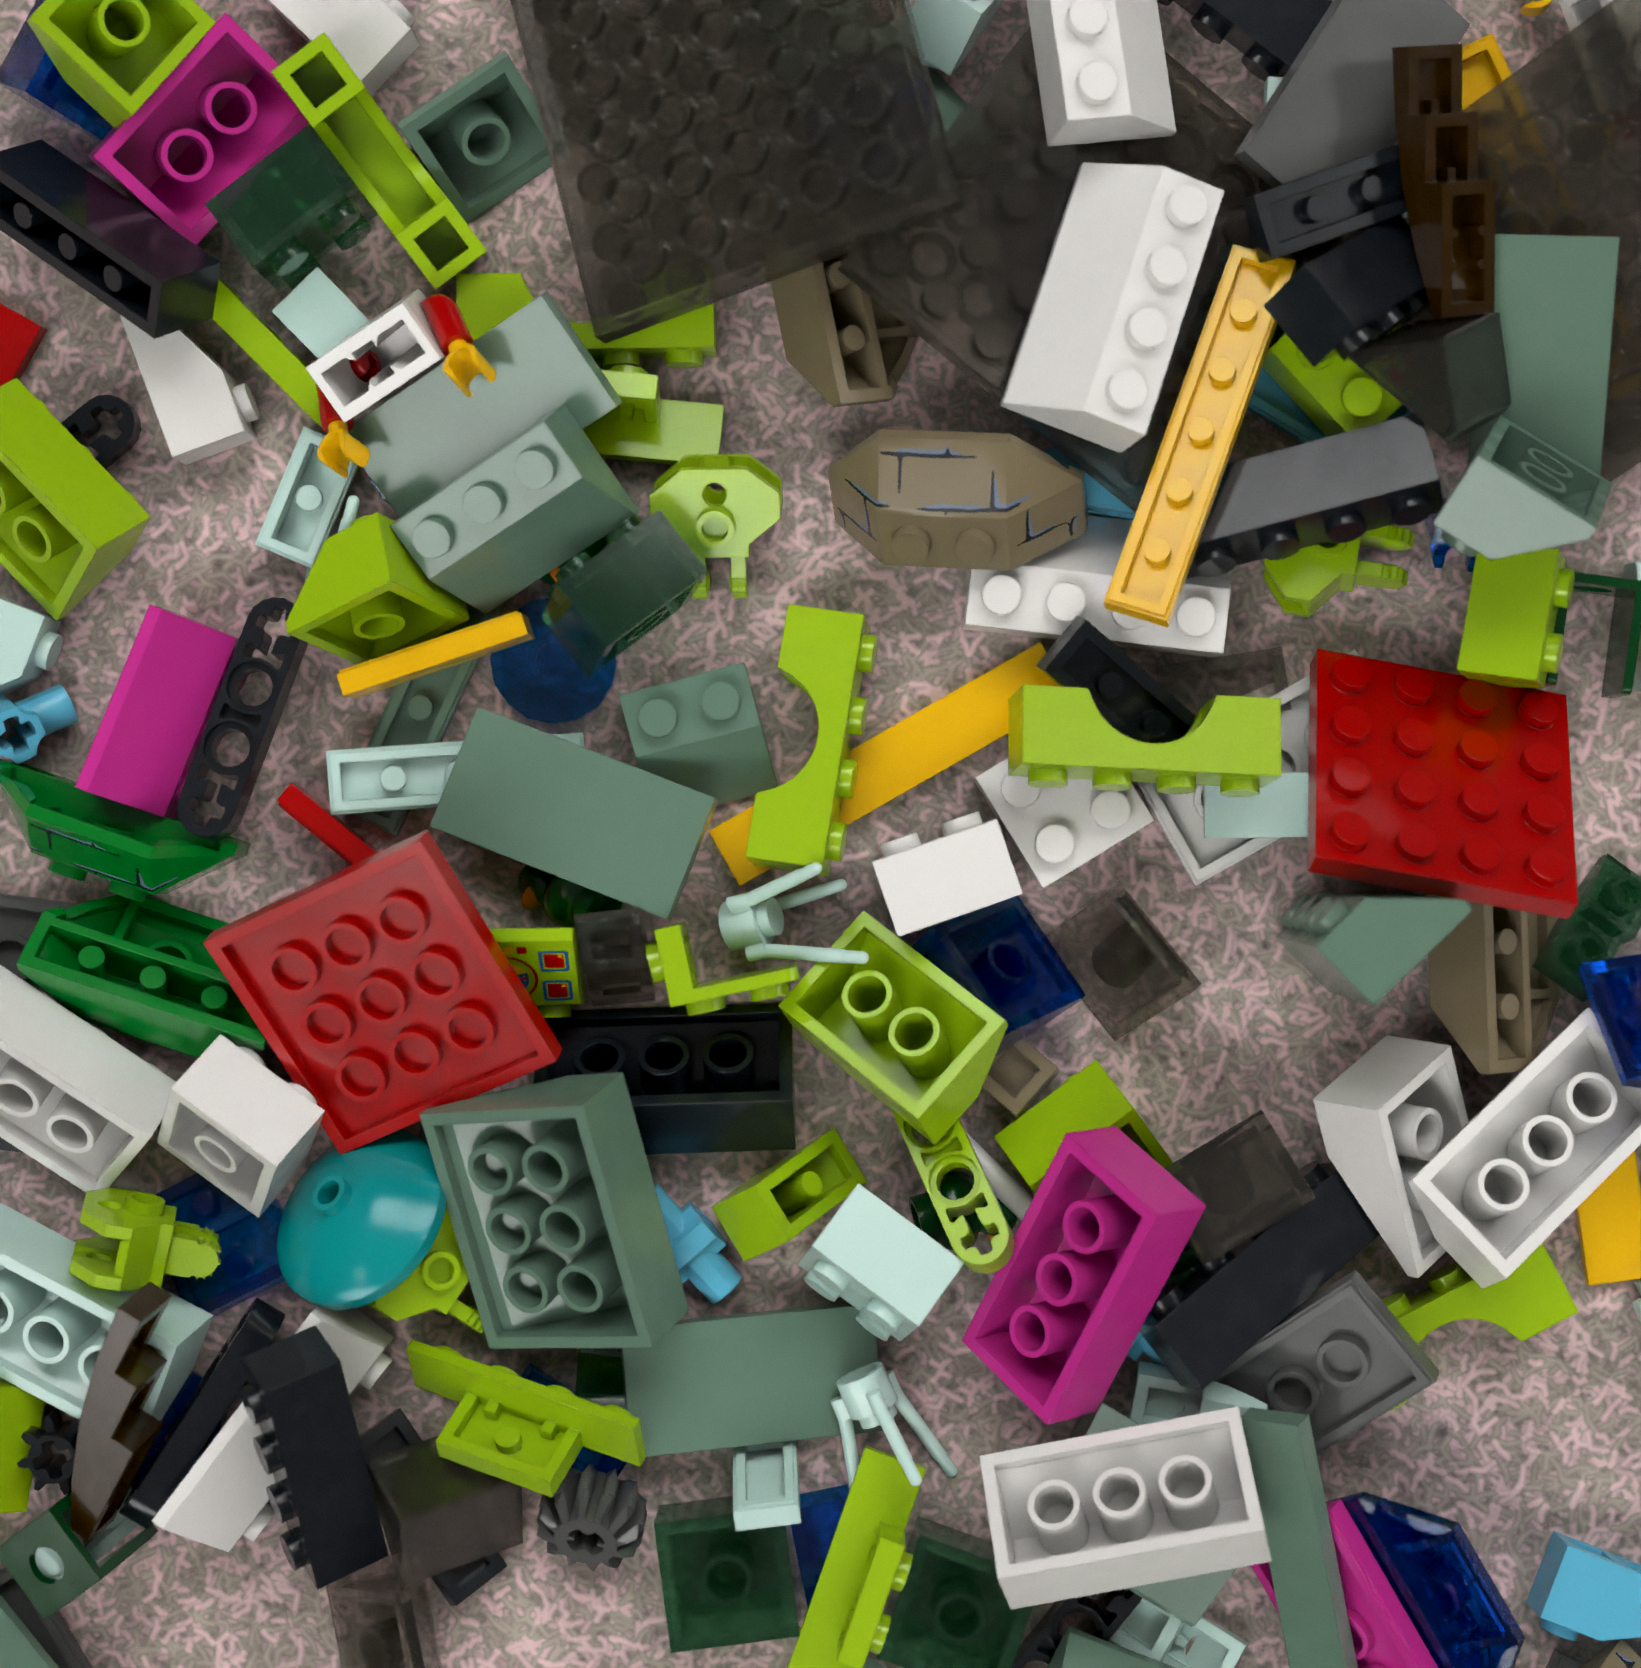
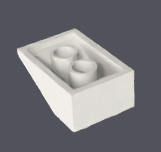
(1384, 1126)

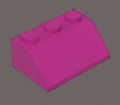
(201, 130)
(158, 713)

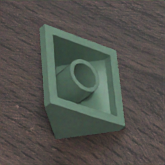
(480, 137)

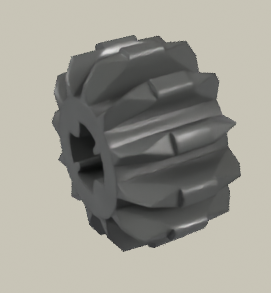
(593, 1518)

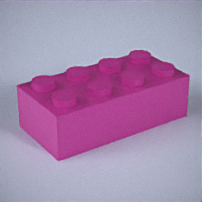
(1082, 1273)

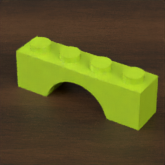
(378, 160)
(683, 341)
(1063, 736)
(800, 819)
(1521, 1304)

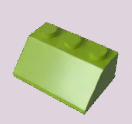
(59, 507)
(898, 1027)

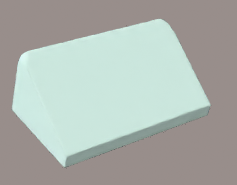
(304, 503)

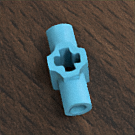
(35, 718)
(697, 1248)

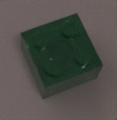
(293, 210)
(622, 592)
(724, 1581)
(951, 1605)

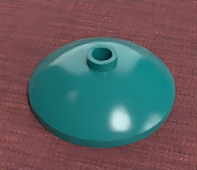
(360, 1221)

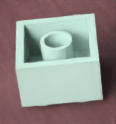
(879, 1265)

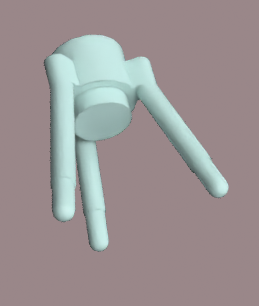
(756, 917)
(870, 1397)

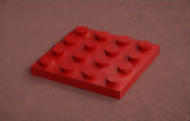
(1440, 785)
(384, 992)

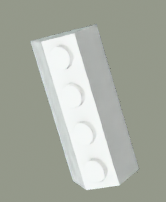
(1101, 70)
(1112, 301)
(1074, 580)
(71, 1089)
(1530, 1155)
(227, 1486)
(1123, 1508)

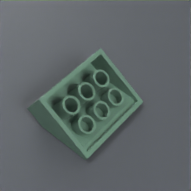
(557, 1215)

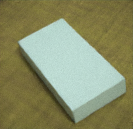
(766, 1486)

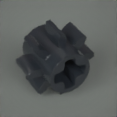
(41, 1461)

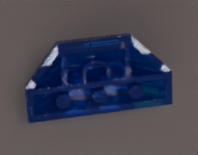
(1439, 1583)

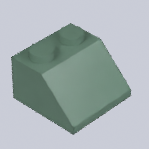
(702, 733)

